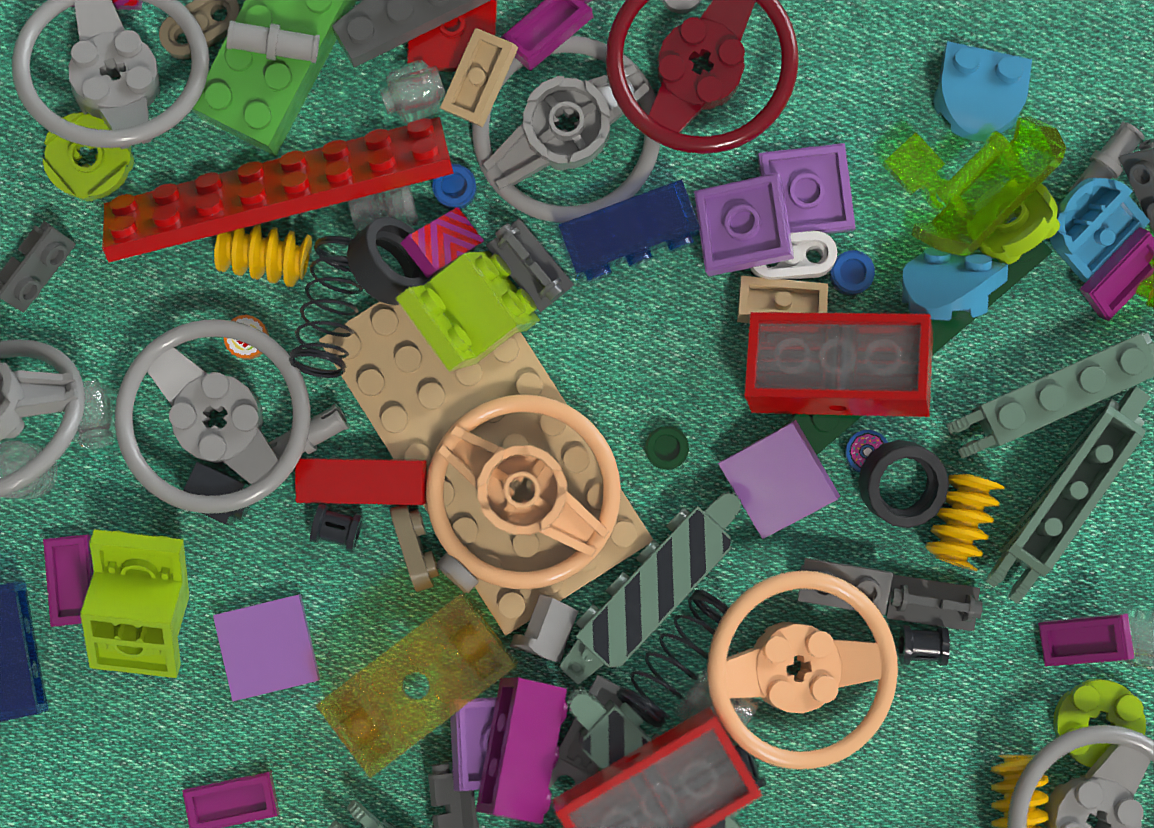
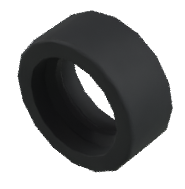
(370, 268)
(929, 502)

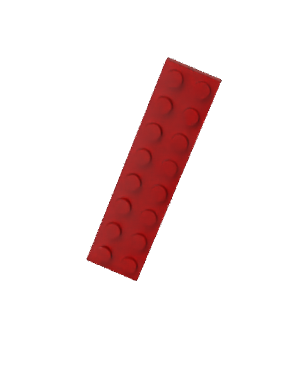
(275, 188)

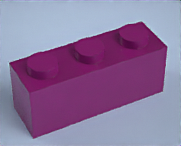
(522, 750)

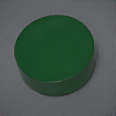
(666, 448)

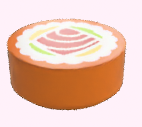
(241, 349)

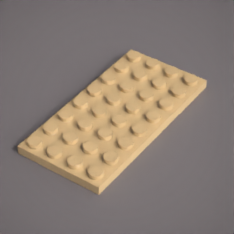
(417, 401)

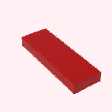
(361, 481)

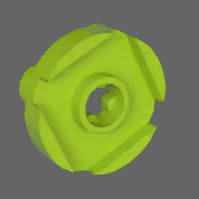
(85, 181)
(1034, 223)
(1087, 701)

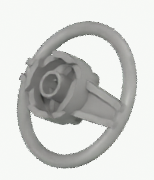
(104, 53)
(542, 144)
(38, 394)
(194, 398)
(1103, 791)

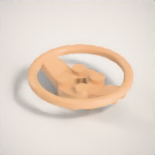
(548, 512)
(824, 669)

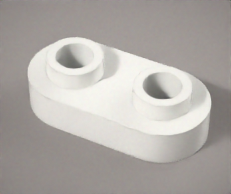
(800, 266)

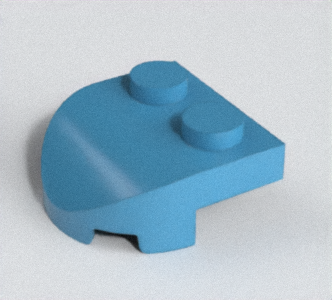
(981, 90)
(1095, 223)
(948, 283)

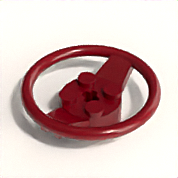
(686, 93)

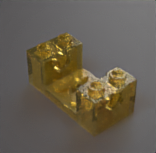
(455, 655)

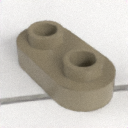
(203, 12)
(420, 564)

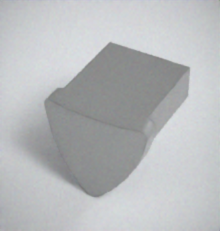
(547, 629)

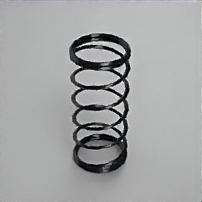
(307, 349)
(644, 705)

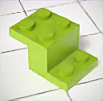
(469, 309)
(135, 603)

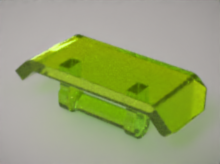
(992, 186)

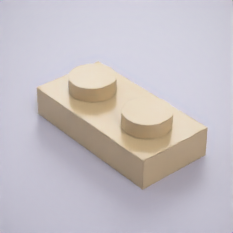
(479, 77)
(780, 295)

